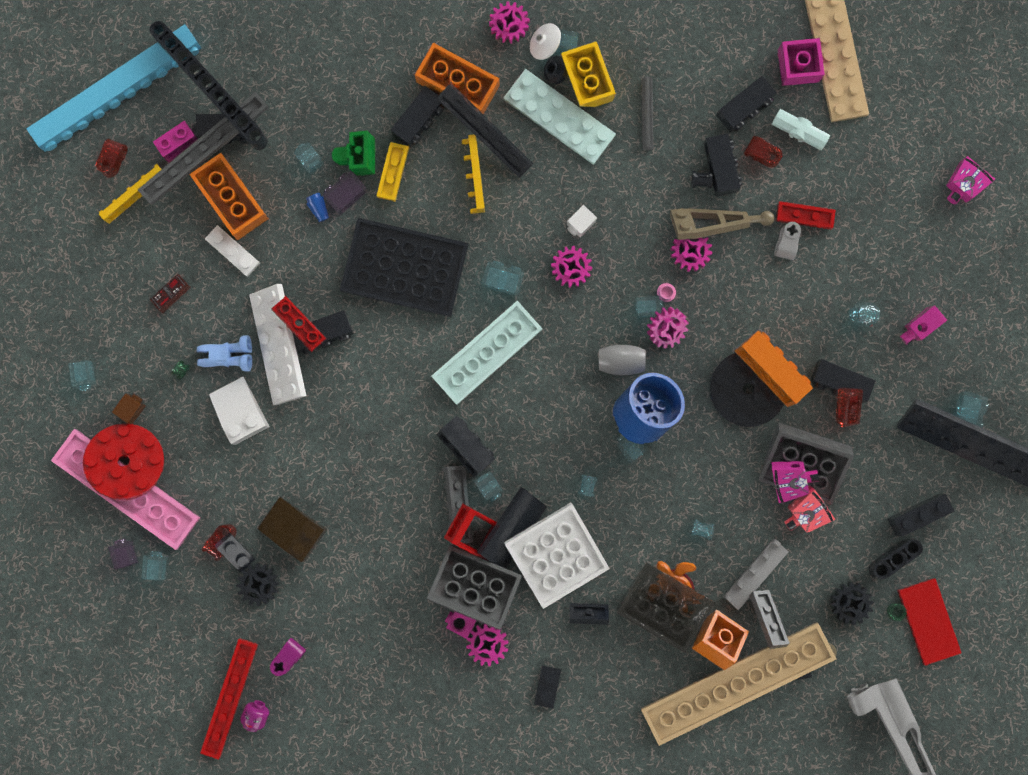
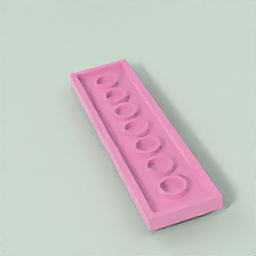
(153, 510)

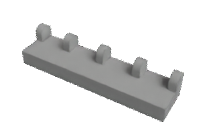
(755, 574)

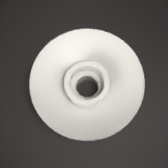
(545, 41)

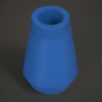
(318, 207)

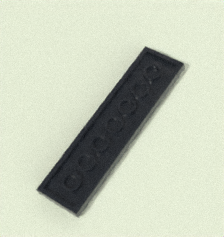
(966, 440)

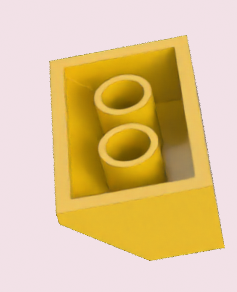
(588, 75)

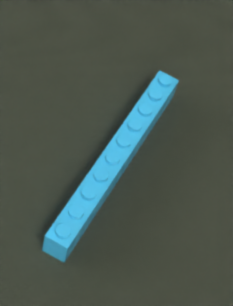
(108, 93)

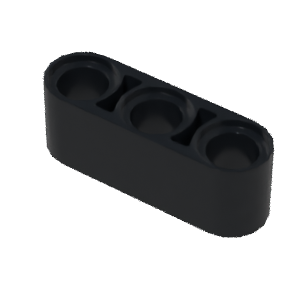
(904, 558)

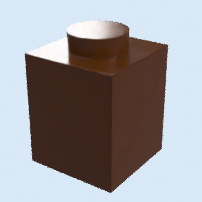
(129, 408)

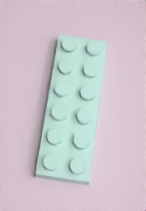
(559, 116)
(487, 352)

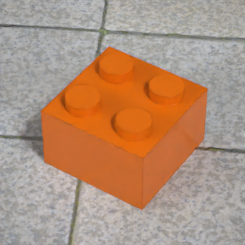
(720, 640)

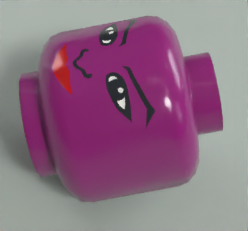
(254, 716)

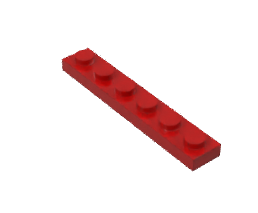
(229, 698)

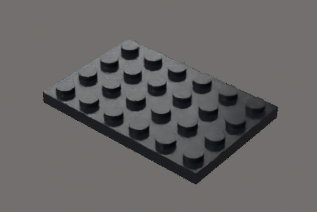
(404, 267)

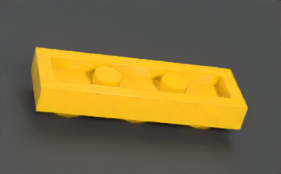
(392, 171)

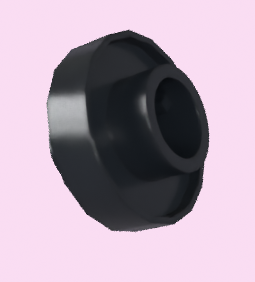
(555, 70)

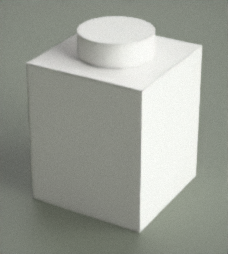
(581, 221)

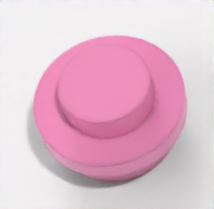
(666, 292)

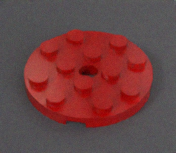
(128, 481)

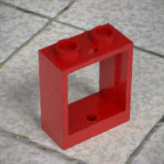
(460, 525)

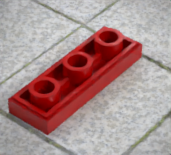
(307, 332)

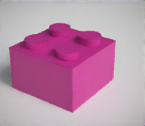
(801, 61)

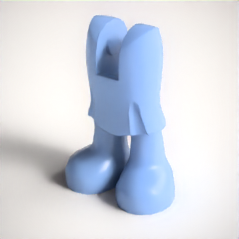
(221, 354)

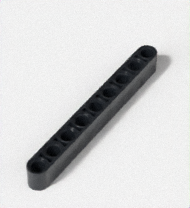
(203, 78)

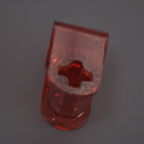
(762, 150)
(111, 156)
(210, 547)

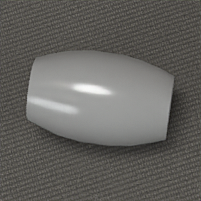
(622, 359)

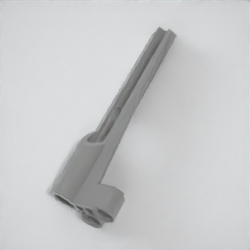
(896, 716)

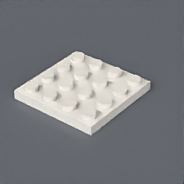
(556, 555)

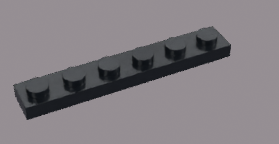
(484, 130)

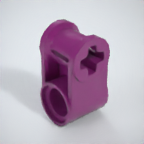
(289, 655)

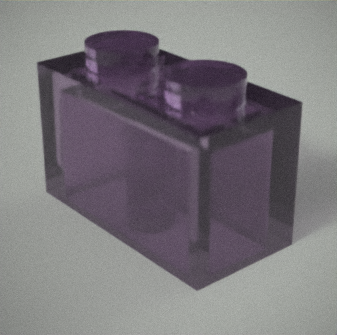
(344, 192)

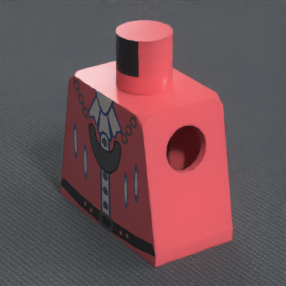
(808, 512)

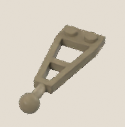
(685, 228)

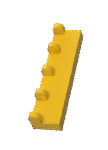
(476, 175)
(127, 198)

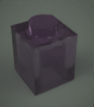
(123, 554)

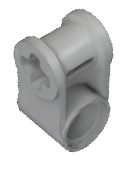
(788, 244)

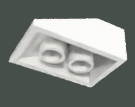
(238, 411)

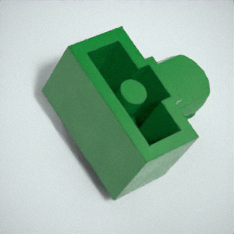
(357, 154)

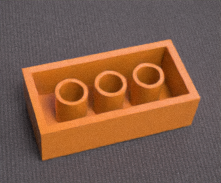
(443, 67)
(229, 196)
(774, 369)

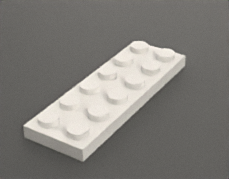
(277, 347)

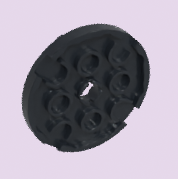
(733, 402)

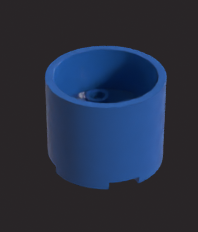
(648, 408)

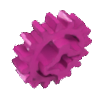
(502, 20)
(696, 257)
(579, 270)
(666, 327)
(493, 656)

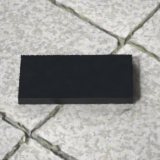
(519, 515)

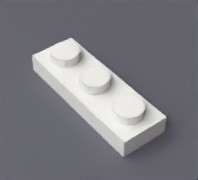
(232, 251)

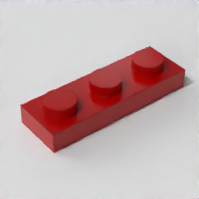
(805, 215)

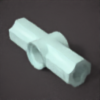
(800, 129)

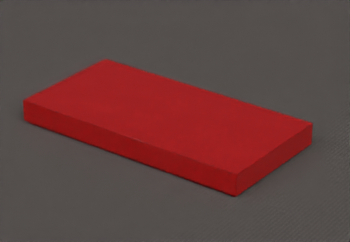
(929, 621)

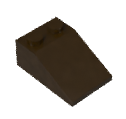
(292, 529)

